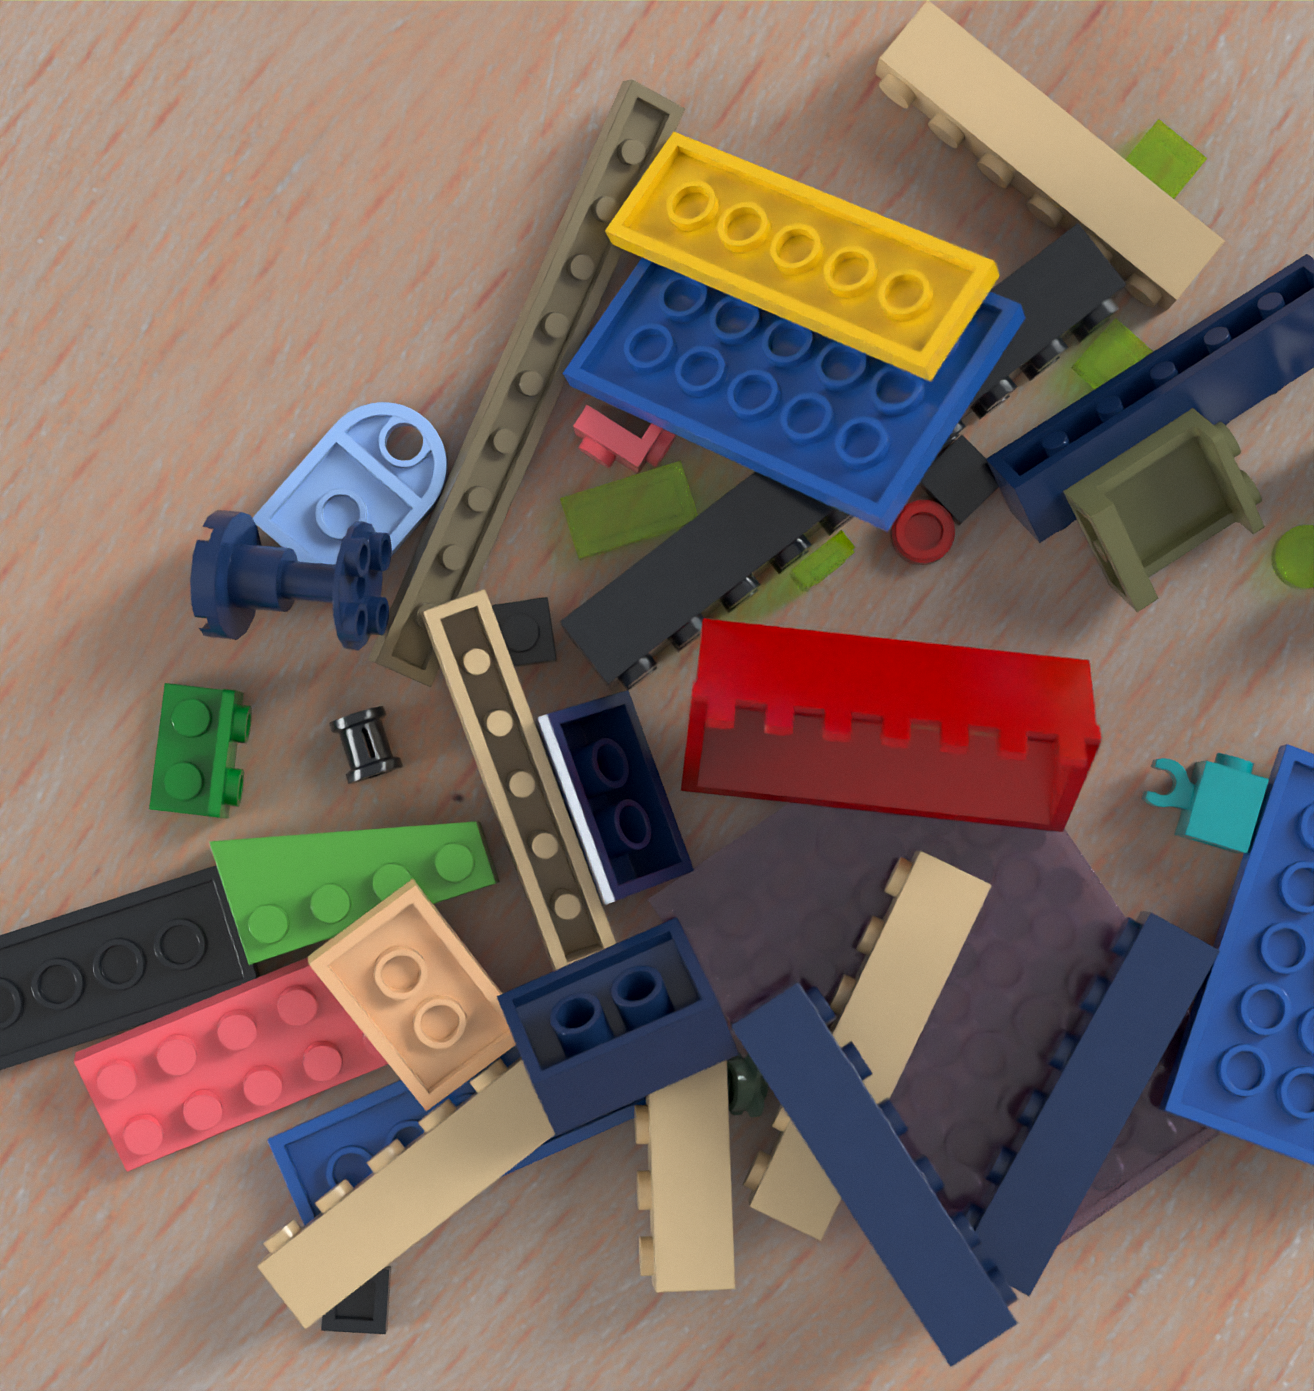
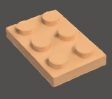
(416, 994)

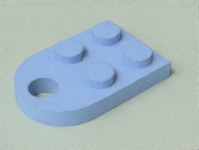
(356, 480)

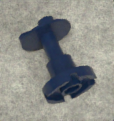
(238, 576)

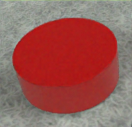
(922, 532)

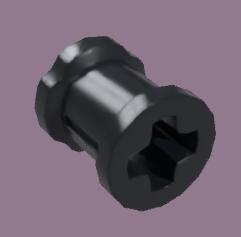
(371, 725)

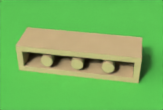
(687, 1184)

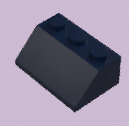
(614, 796)
(617, 1026)

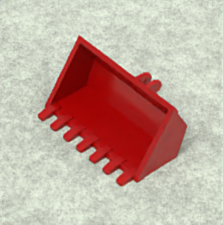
(889, 725)

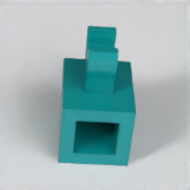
(1217, 802)

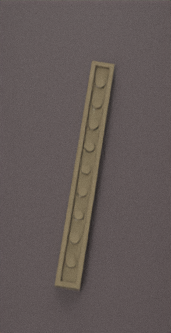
(525, 381)

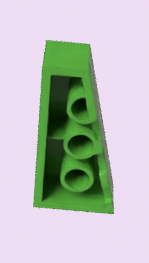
(318, 884)

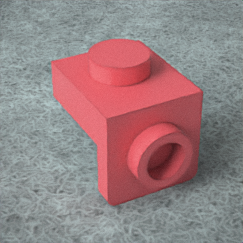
(609, 442)

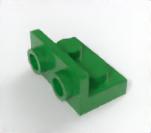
(199, 751)

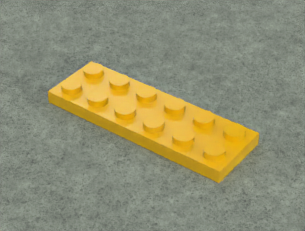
(803, 255)

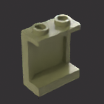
(1163, 502)

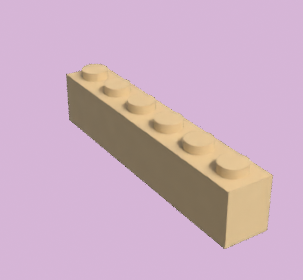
(1045, 156)
(518, 778)
(882, 1016)
(407, 1192)

